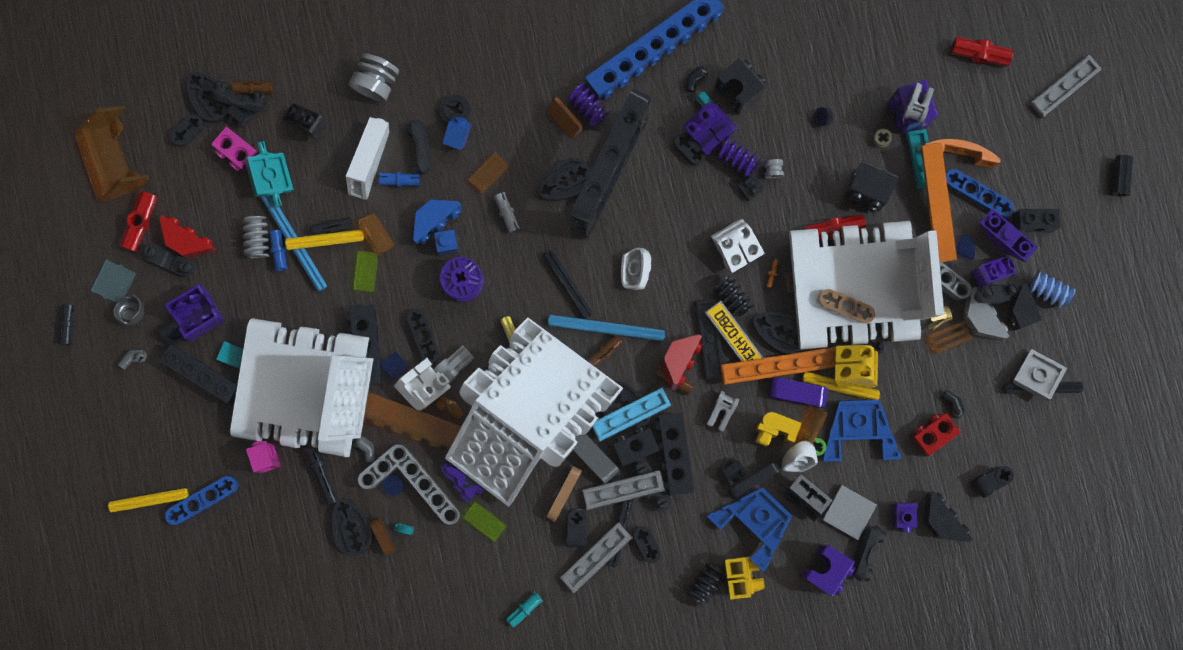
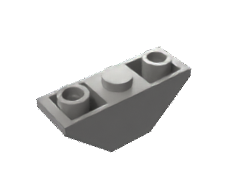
(983, 320)

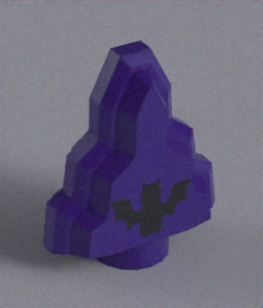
(461, 481)

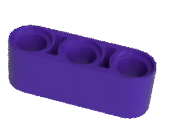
(798, 392)

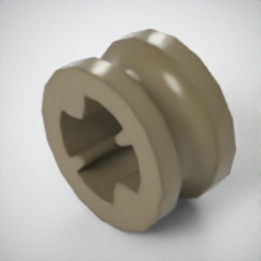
(881, 132)

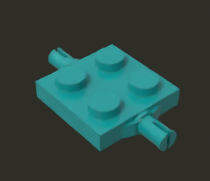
(268, 174)

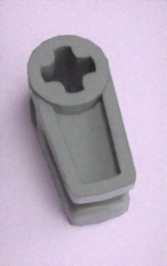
(914, 109)
(720, 405)

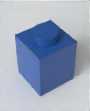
(457, 133)
(446, 242)

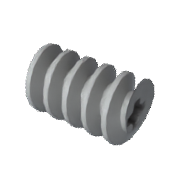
(254, 238)

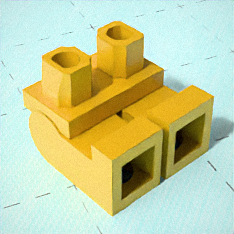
(856, 366)
(774, 423)
(742, 582)

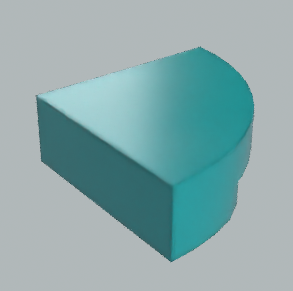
(406, 529)

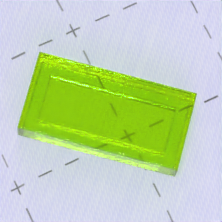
(365, 271)
(485, 521)

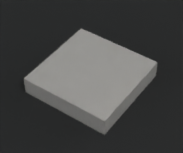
(1039, 375)
(849, 512)

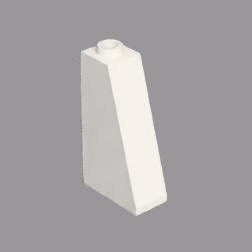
(367, 158)

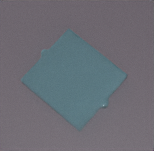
(113, 281)

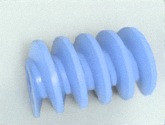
(1055, 291)

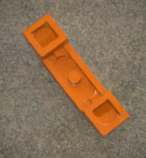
(982, 156)

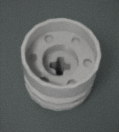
(374, 76)

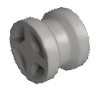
(773, 169)

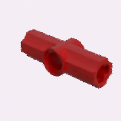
(982, 51)
(143, 208)
(835, 224)

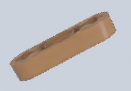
(834, 295)
(564, 494)

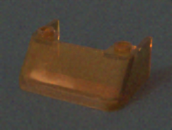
(104, 157)

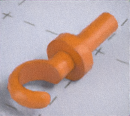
(772, 273)

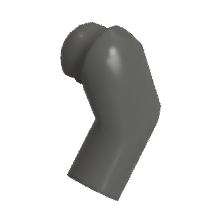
(132, 356)
(367, 447)

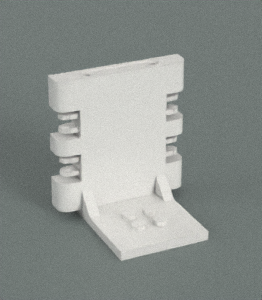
(891, 276)
(302, 387)
(527, 410)

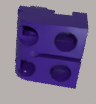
(710, 127)

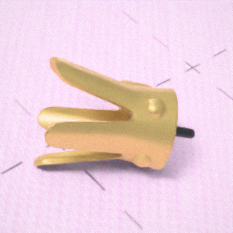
(937, 321)

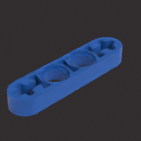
(980, 189)
(200, 497)

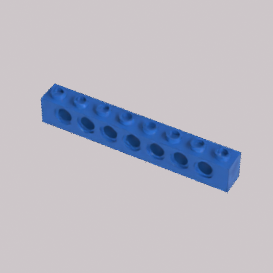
(602, 89)

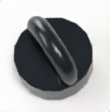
(823, 116)

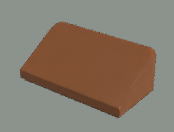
(564, 118)

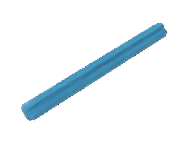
(301, 253)
(604, 327)

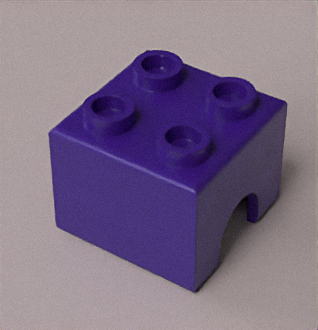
(899, 102)
(195, 312)
(832, 575)

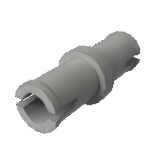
(506, 212)

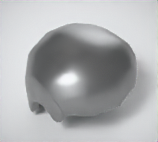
(129, 310)

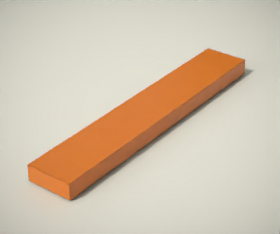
(938, 200)
(778, 365)

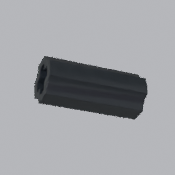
(1122, 175)

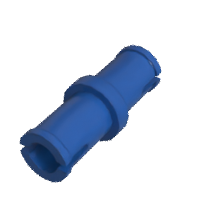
(399, 179)
(278, 250)

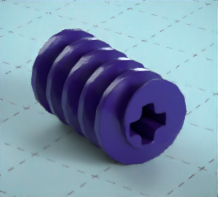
(587, 105)
(738, 158)

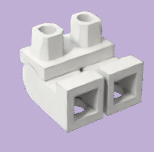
(737, 244)
(422, 385)

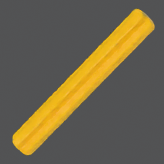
(324, 239)
(862, 392)
(148, 500)

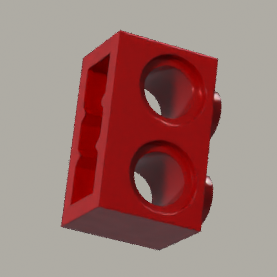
(937, 438)

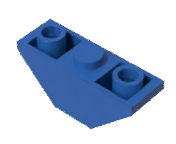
(433, 218)

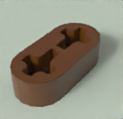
(382, 536)

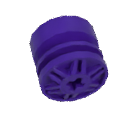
(465, 290)

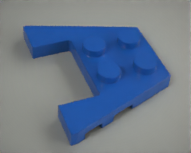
(860, 422)
(762, 517)

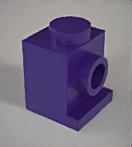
(899, 511)

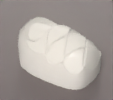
(635, 268)
(800, 457)

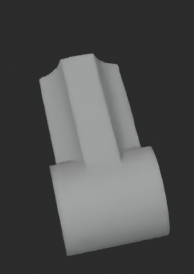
(454, 364)

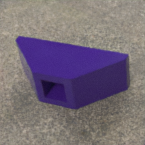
(1006, 236)
(993, 271)

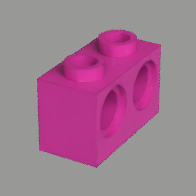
(237, 147)
(263, 457)

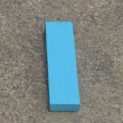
(631, 414)

